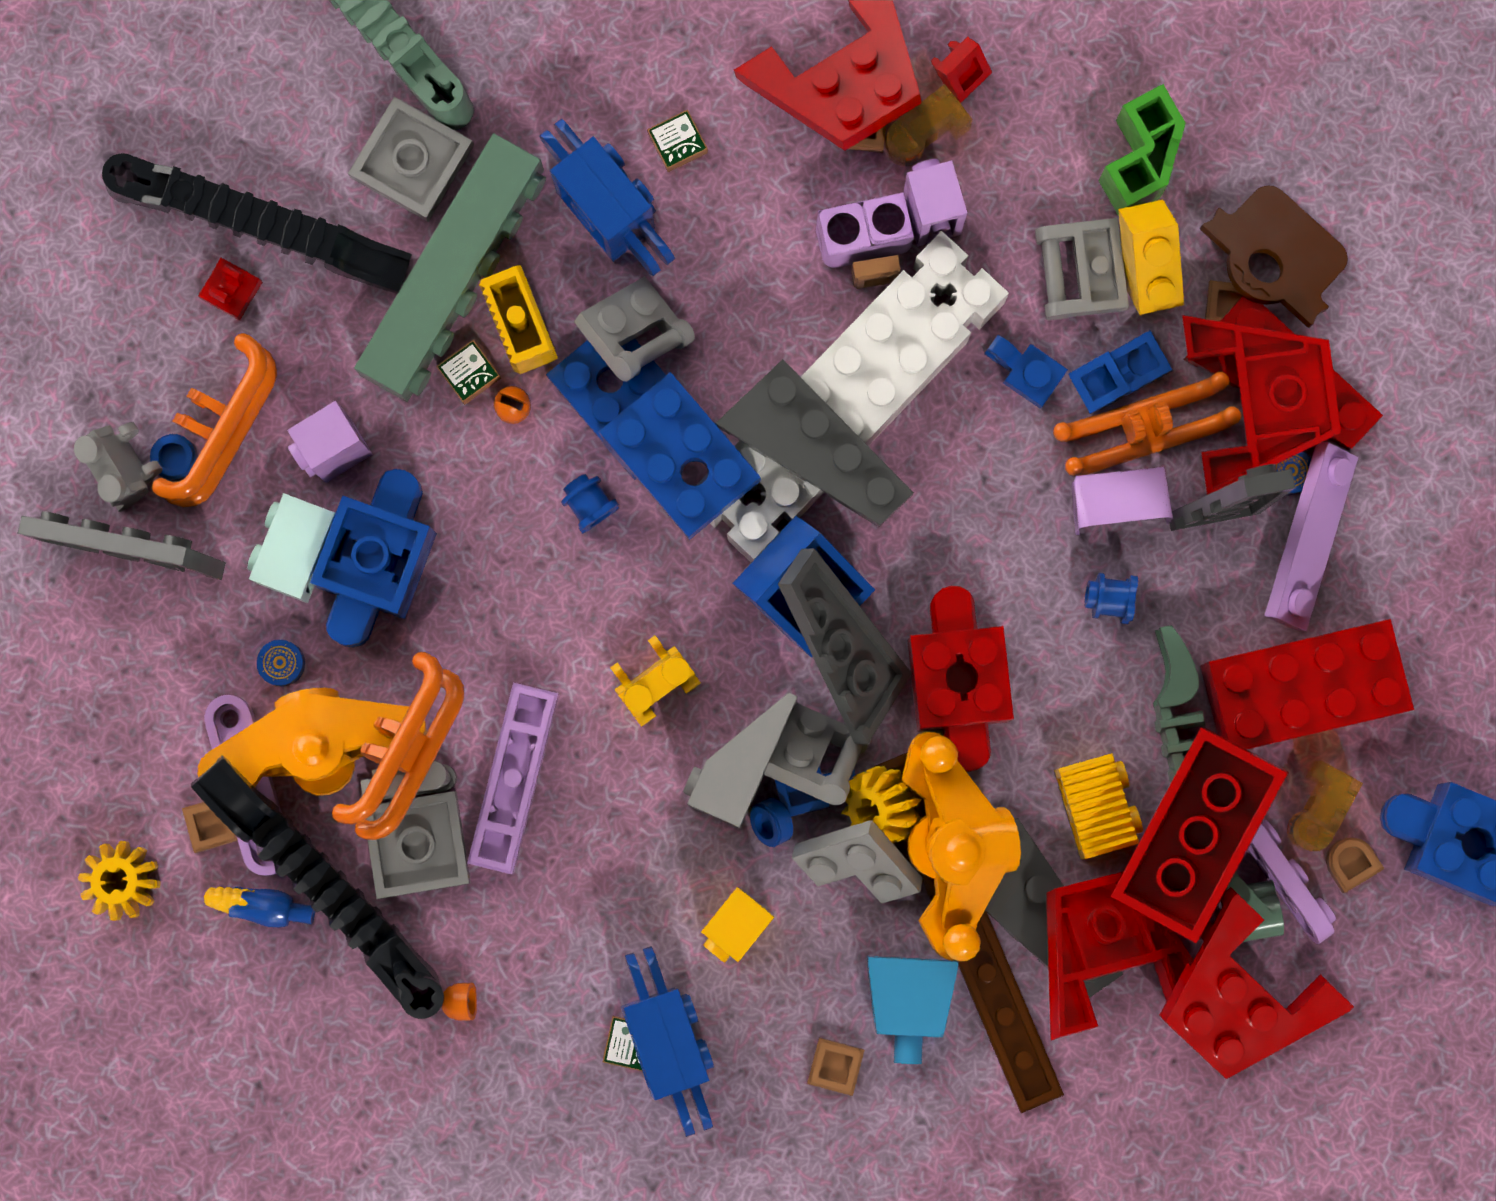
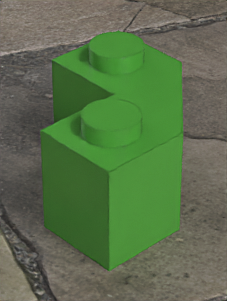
(1154, 133)

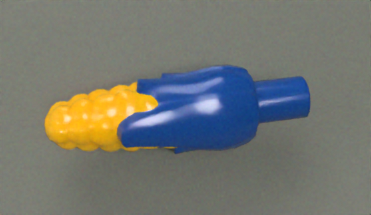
(260, 906)

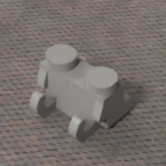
(116, 465)

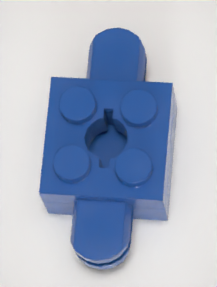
(604, 198)
(373, 557)
(1449, 838)
(666, 1042)

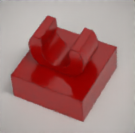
(963, 68)
(230, 289)

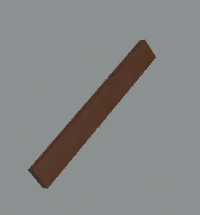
(1001, 1005)

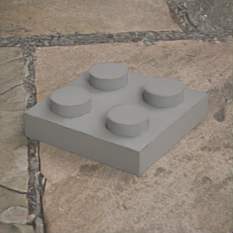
(411, 159)
(423, 850)

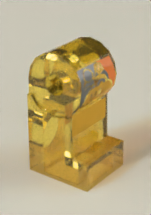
(924, 125)
(1325, 809)

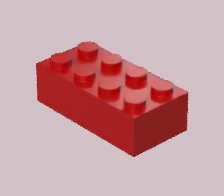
(1308, 686)
(1199, 834)

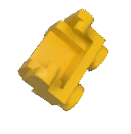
(654, 681)

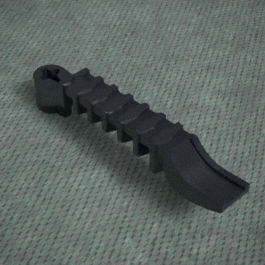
(337, 246)
(384, 948)

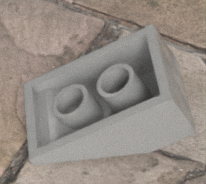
(736, 770)

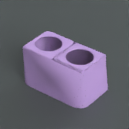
(839, 255)
(1120, 497)

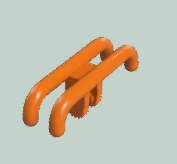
(1147, 426)
(229, 431)
(408, 751)

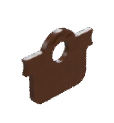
(1302, 248)

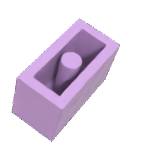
(934, 201)
(327, 443)

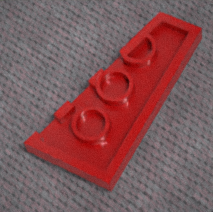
(1355, 412)

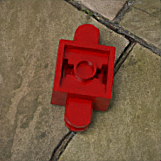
(960, 676)

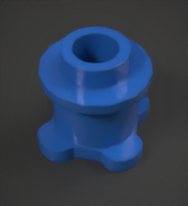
(588, 502)
(1112, 597)

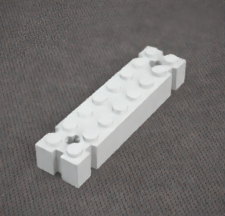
(874, 374)

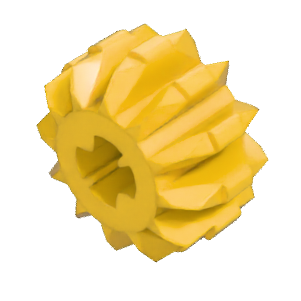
(883, 799)
(119, 861)

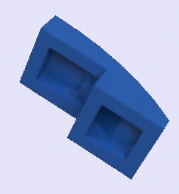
(1120, 372)

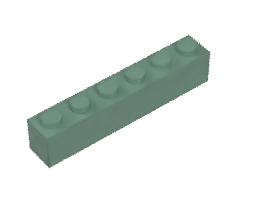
(450, 269)

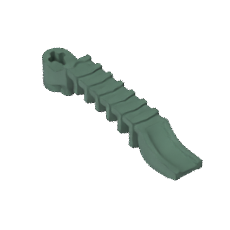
(410, 59)
(1179, 687)

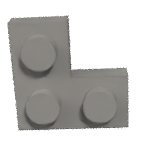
(860, 852)

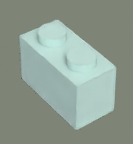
(290, 547)

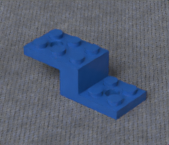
(654, 434)

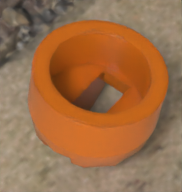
(508, 412)
(456, 1001)

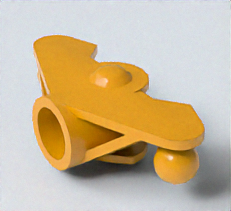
(309, 738)
(957, 843)

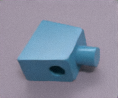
(910, 1001)

